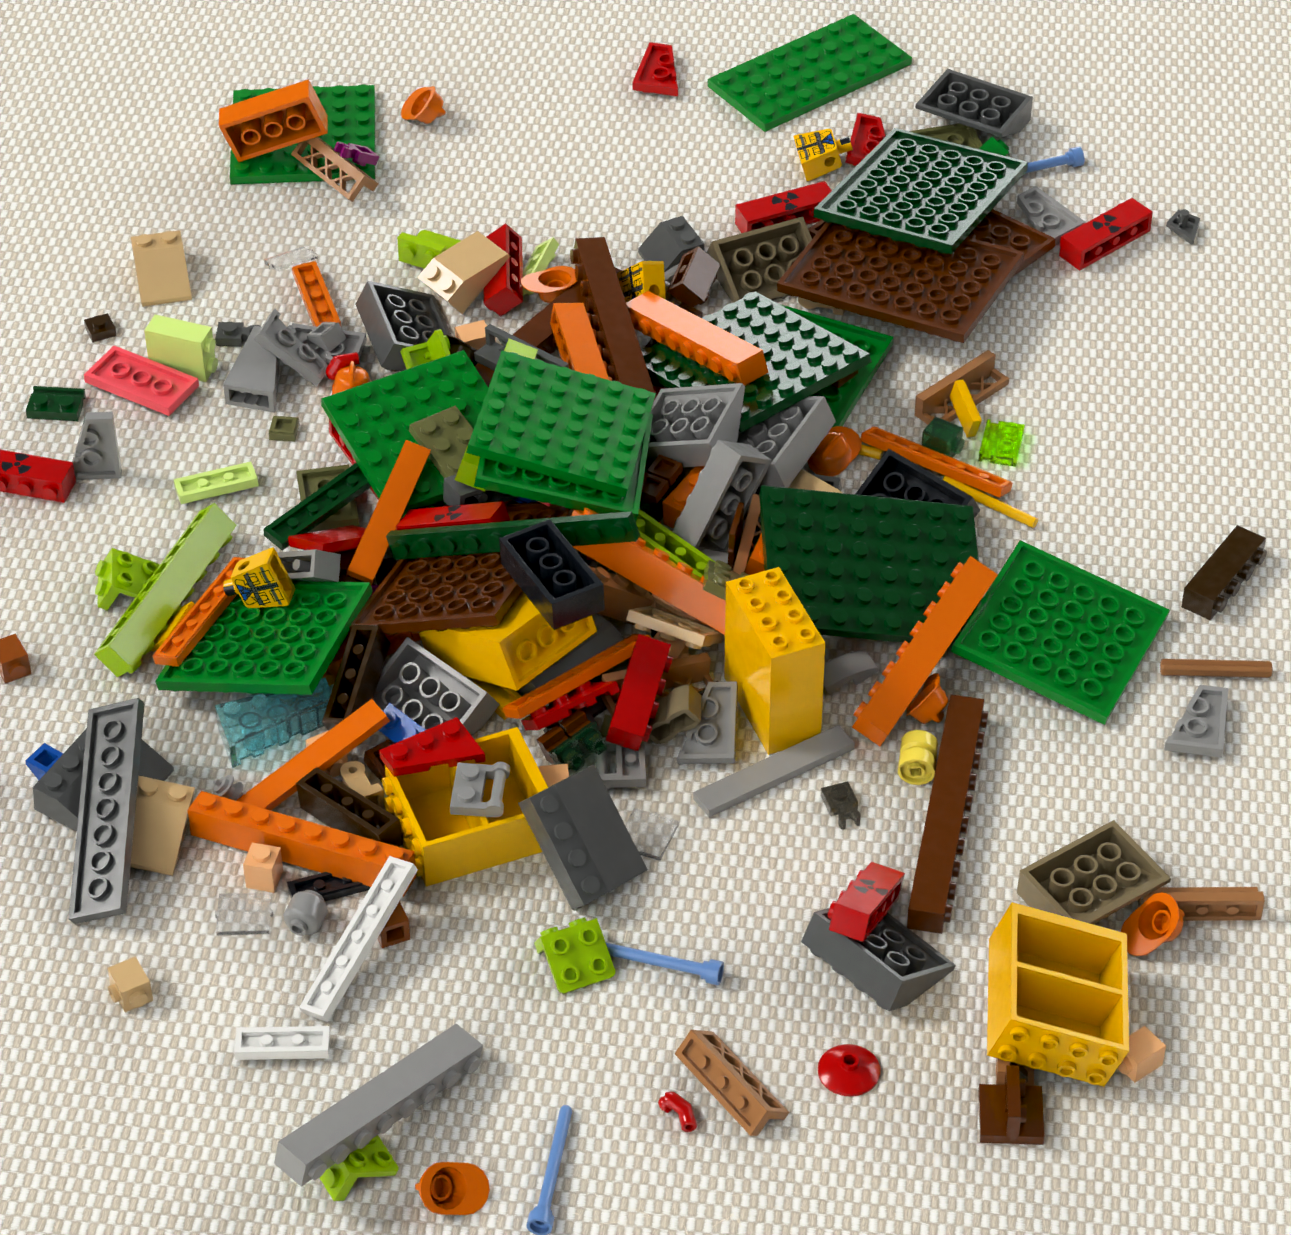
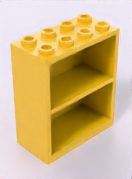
(510, 651)
(774, 659)
(461, 844)
(1058, 995)

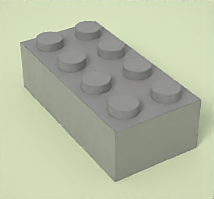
(727, 479)

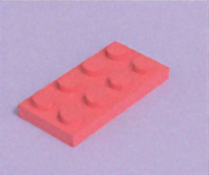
(141, 380)

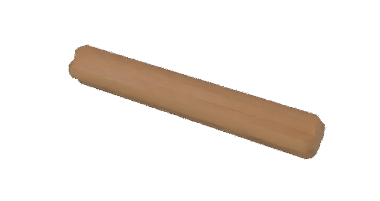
(1216, 668)

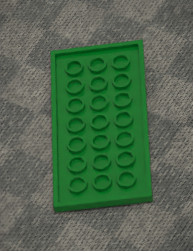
(809, 72)

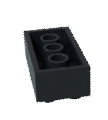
(552, 574)

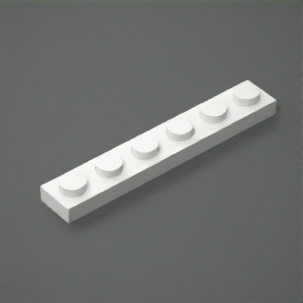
(358, 939)

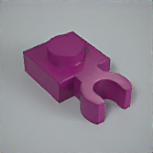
(360, 154)

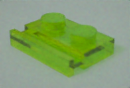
(1001, 443)

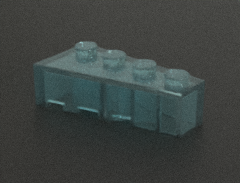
(269, 719)

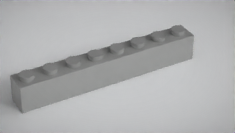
(378, 1105)

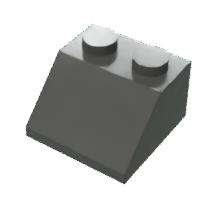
(670, 242)

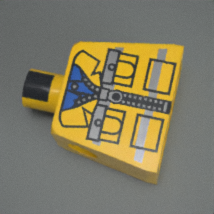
(820, 152)
(642, 278)
(261, 581)

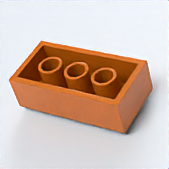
(273, 120)

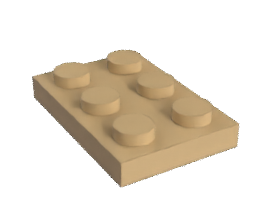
(674, 627)

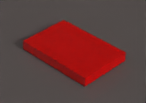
(329, 540)

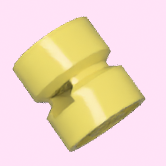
(917, 757)

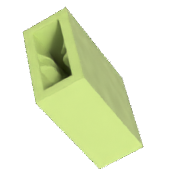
(181, 346)

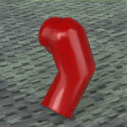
(339, 362)
(682, 1107)

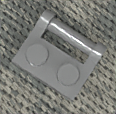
(629, 767)
(470, 787)

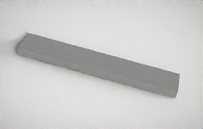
(773, 770)

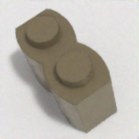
(675, 714)

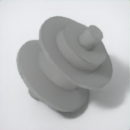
(225, 788)

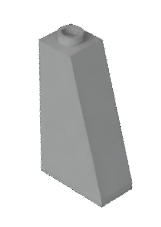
(253, 377)

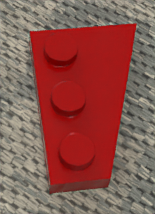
(657, 71)
(866, 135)
(561, 707)
(436, 746)

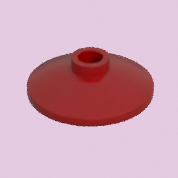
(845, 1078)

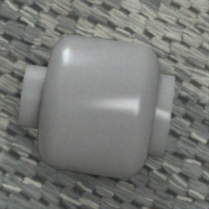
(305, 913)

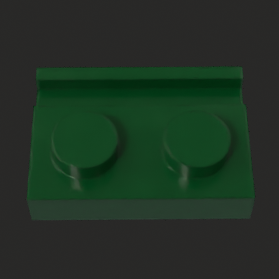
(55, 403)

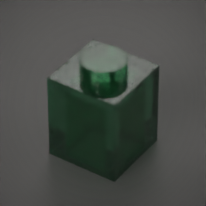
(943, 437)

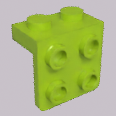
(422, 248)
(435, 348)
(121, 574)
(576, 954)
(369, 1161)

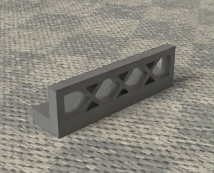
(490, 352)

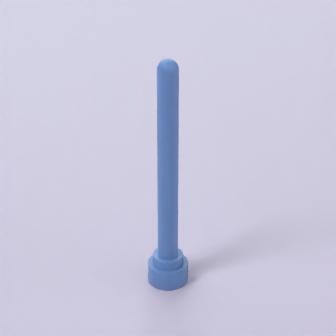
(1072, 157)
(710, 970)
(541, 1218)

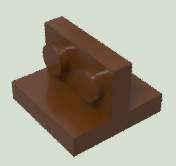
(1011, 1111)

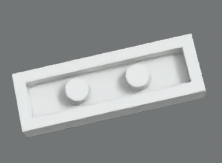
(282, 1042)

